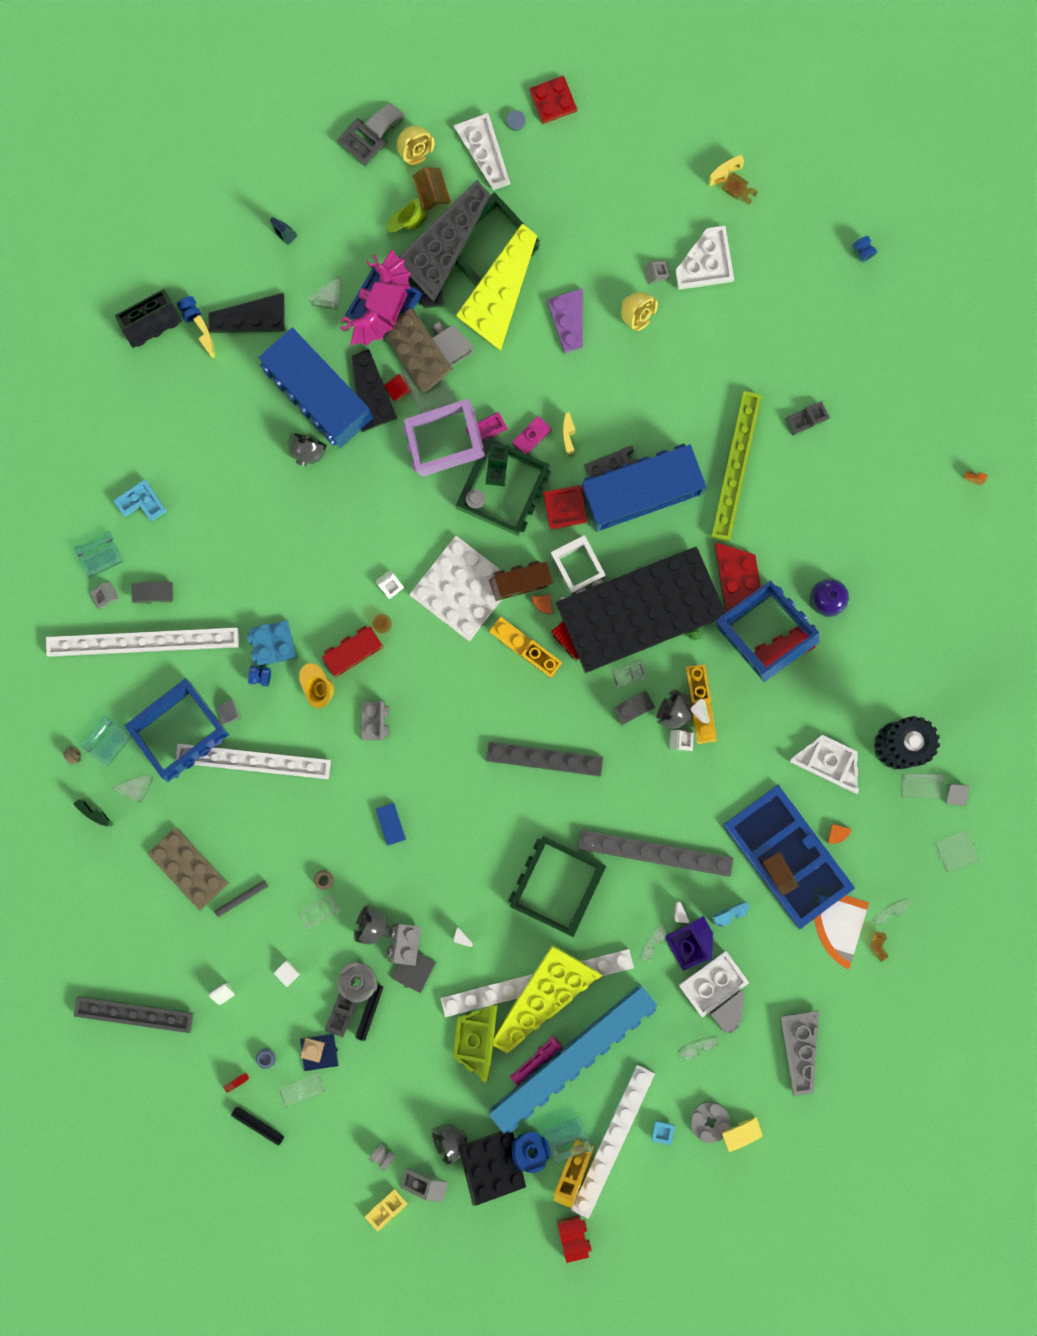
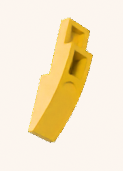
(525, 647)
(699, 689)

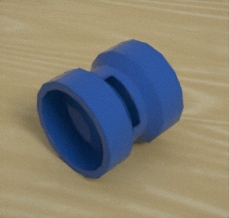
(864, 248)
(188, 308)
(259, 675)

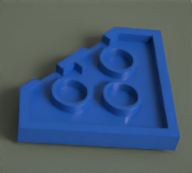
(357, 308)

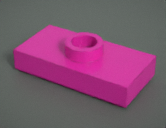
(490, 426)
(531, 435)

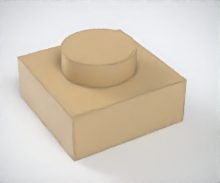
(312, 1050)

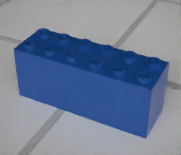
(315, 388)
(643, 487)

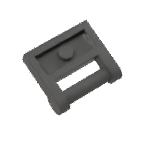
(358, 146)

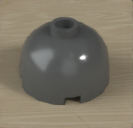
(305, 449)
(675, 711)
(372, 925)
(447, 1141)

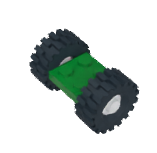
(907, 743)

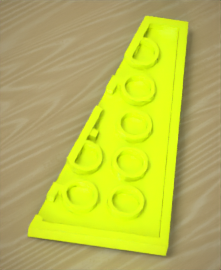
(495, 296)
(546, 993)

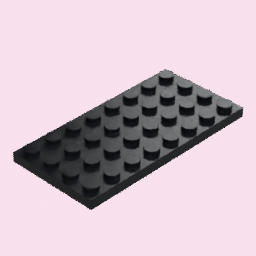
(640, 609)

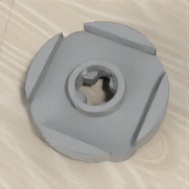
(367, 984)
(698, 1121)

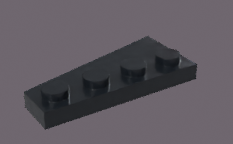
(254, 316)

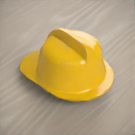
(316, 685)

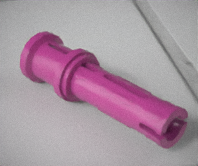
(543, 1054)

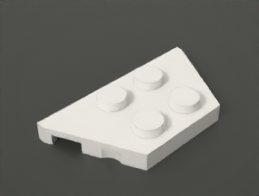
(830, 761)

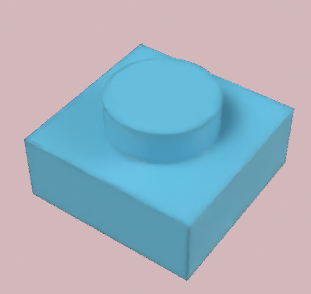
(663, 1132)

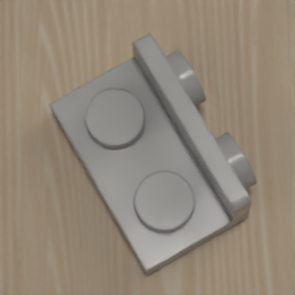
(374, 720)

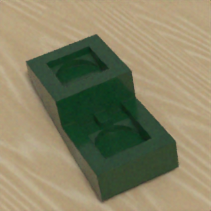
(497, 464)
(97, 816)

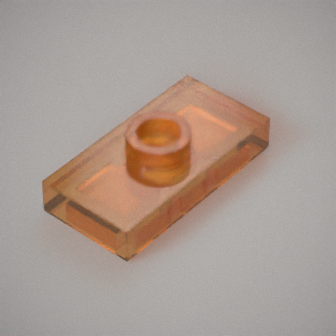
(780, 873)

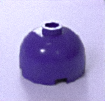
(829, 597)

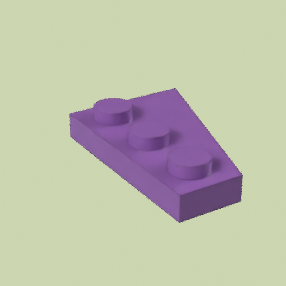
(568, 319)

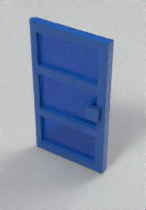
(777, 826)

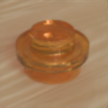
(382, 623)

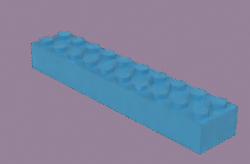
(569, 1061)

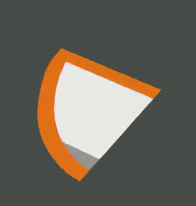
(841, 927)

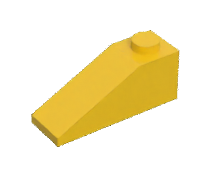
(572, 1177)

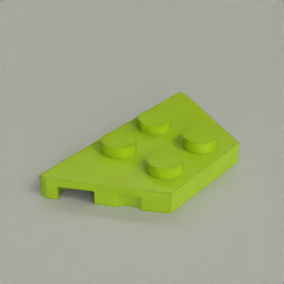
(475, 1041)

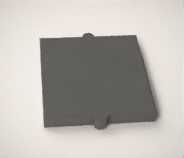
(414, 976)

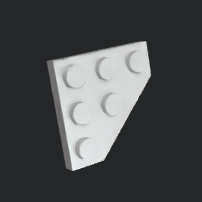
(707, 261)

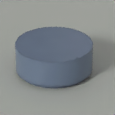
(515, 120)

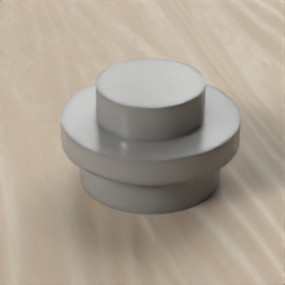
(475, 499)

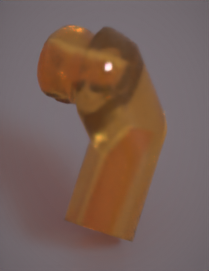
(877, 944)

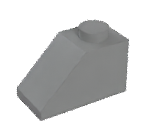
(729, 1013)
(424, 1185)

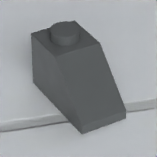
(633, 708)

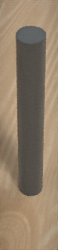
(241, 898)

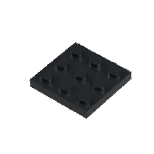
(490, 1167)

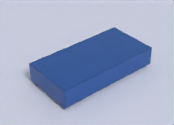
(390, 824)

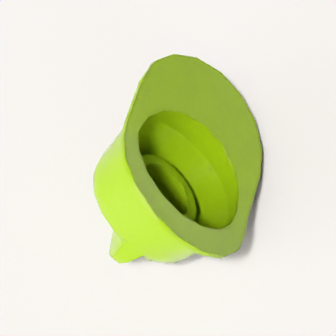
(408, 217)

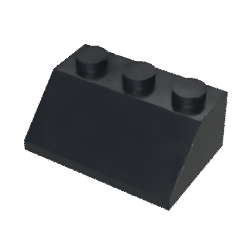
(148, 318)

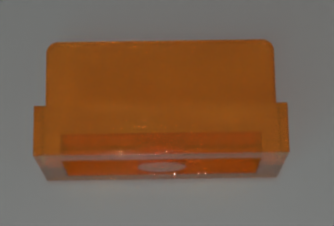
(431, 187)

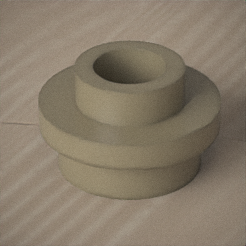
(72, 755)
(317, 880)

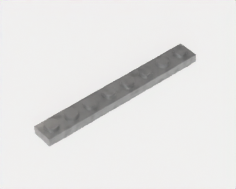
(655, 853)

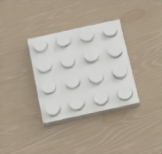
(458, 589)

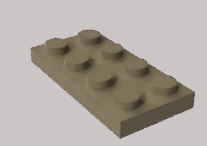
(418, 350)
(188, 868)

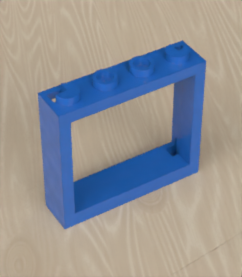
(769, 589)
(157, 709)

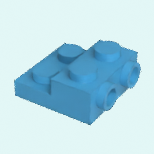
(271, 643)

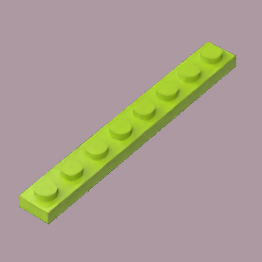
(736, 466)

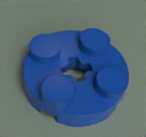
(520, 1152)

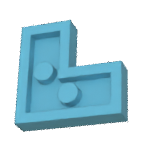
(143, 497)
(724, 917)

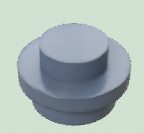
(265, 1058)

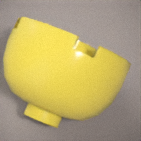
(414, 144)
(637, 309)

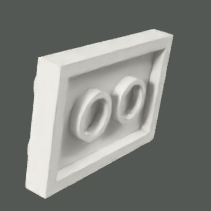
(713, 984)

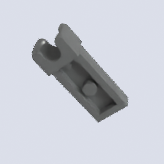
(611, 461)

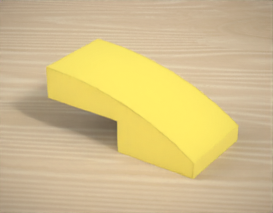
(722, 172)
(206, 339)
(568, 430)
(742, 1135)
(385, 1210)

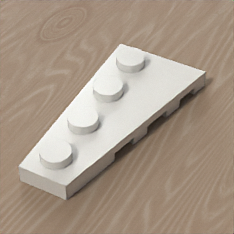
(483, 146)

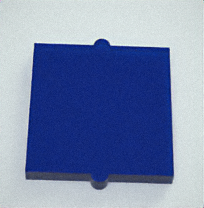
(329, 1053)

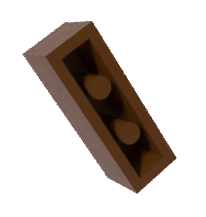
(520, 580)

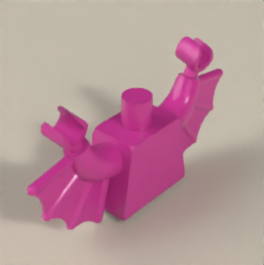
(382, 302)

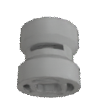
(382, 1157)

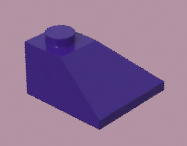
(691, 943)

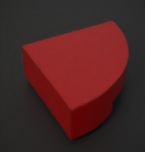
(236, 1082)

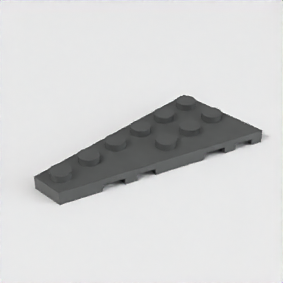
(438, 247)

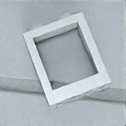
(569, 548)

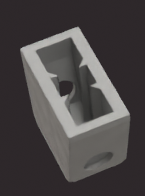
(452, 343)

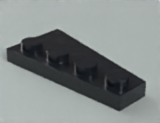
(372, 390)

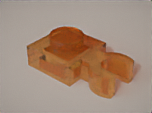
(737, 187)

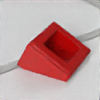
(397, 387)

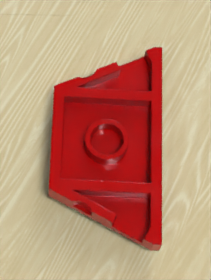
(737, 574)

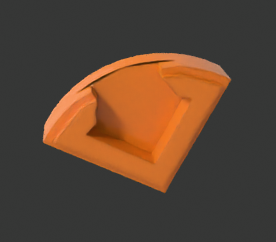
(978, 479)
(543, 603)
(838, 834)

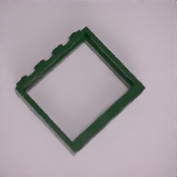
(493, 202)
(529, 507)
(523, 880)

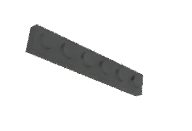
(544, 759)
(133, 1014)

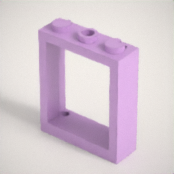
(451, 460)

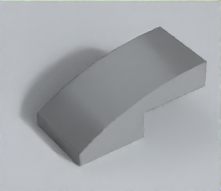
(384, 119)

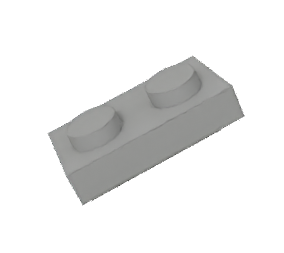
(403, 944)

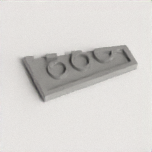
(800, 1039)

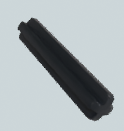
(369, 1013)
(258, 1126)

